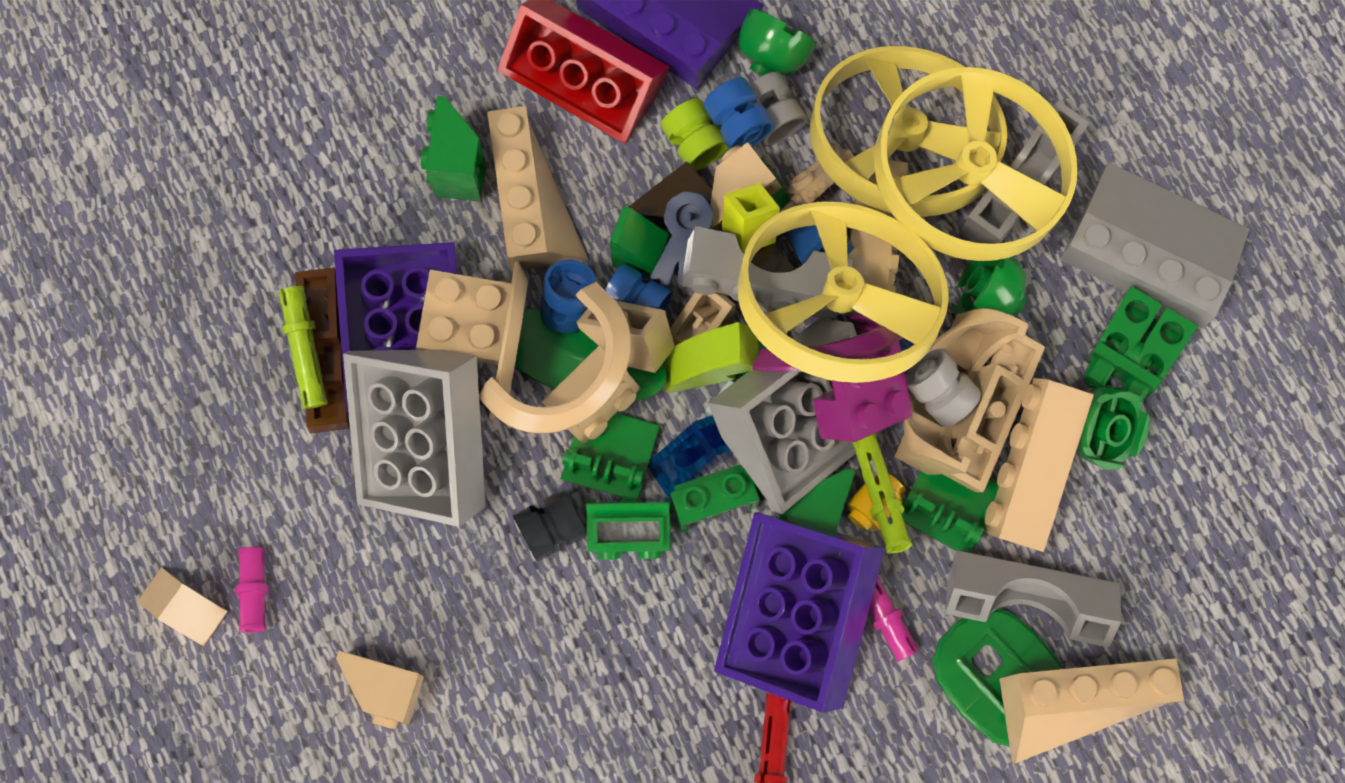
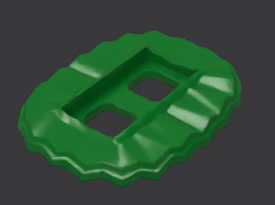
(979, 696)

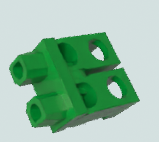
(1129, 359)

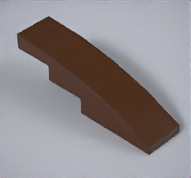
(323, 310)

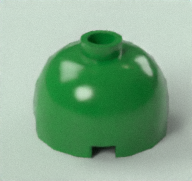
(773, 44)
(994, 284)
(1113, 428)

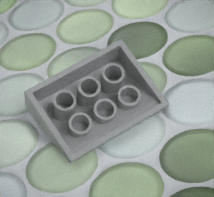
(1157, 244)
(774, 425)
(416, 433)

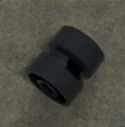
(550, 525)

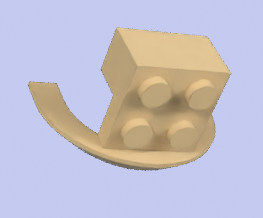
(475, 319)
(589, 393)

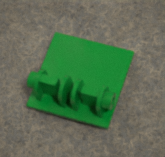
(615, 459)
(948, 510)

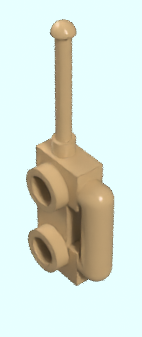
(812, 182)

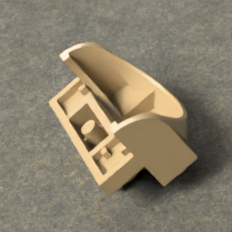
(984, 430)

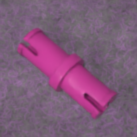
(251, 590)
(890, 624)

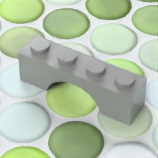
(1039, 161)
(715, 264)
(1081, 604)

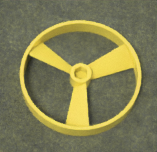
(907, 132)
(979, 165)
(846, 292)

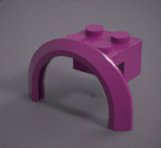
(855, 408)

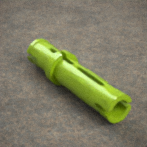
(302, 345)
(894, 534)

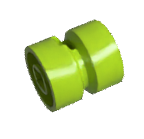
(691, 130)

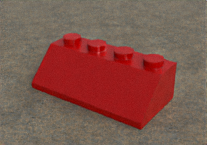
(582, 68)

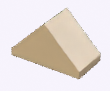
(702, 315)
(182, 607)

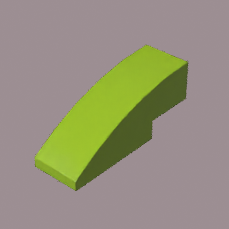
(711, 357)

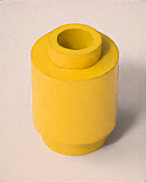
(861, 505)

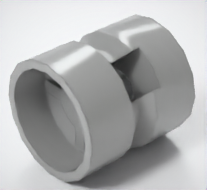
(786, 113)
(944, 390)

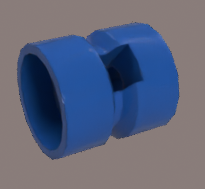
(736, 110)
(630, 287)
(558, 304)

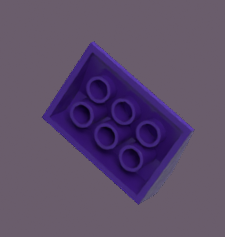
(679, 33)
(385, 293)
(799, 611)

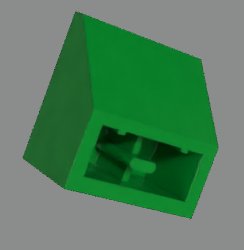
(454, 155)

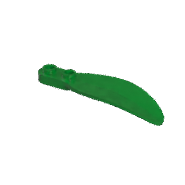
(553, 356)

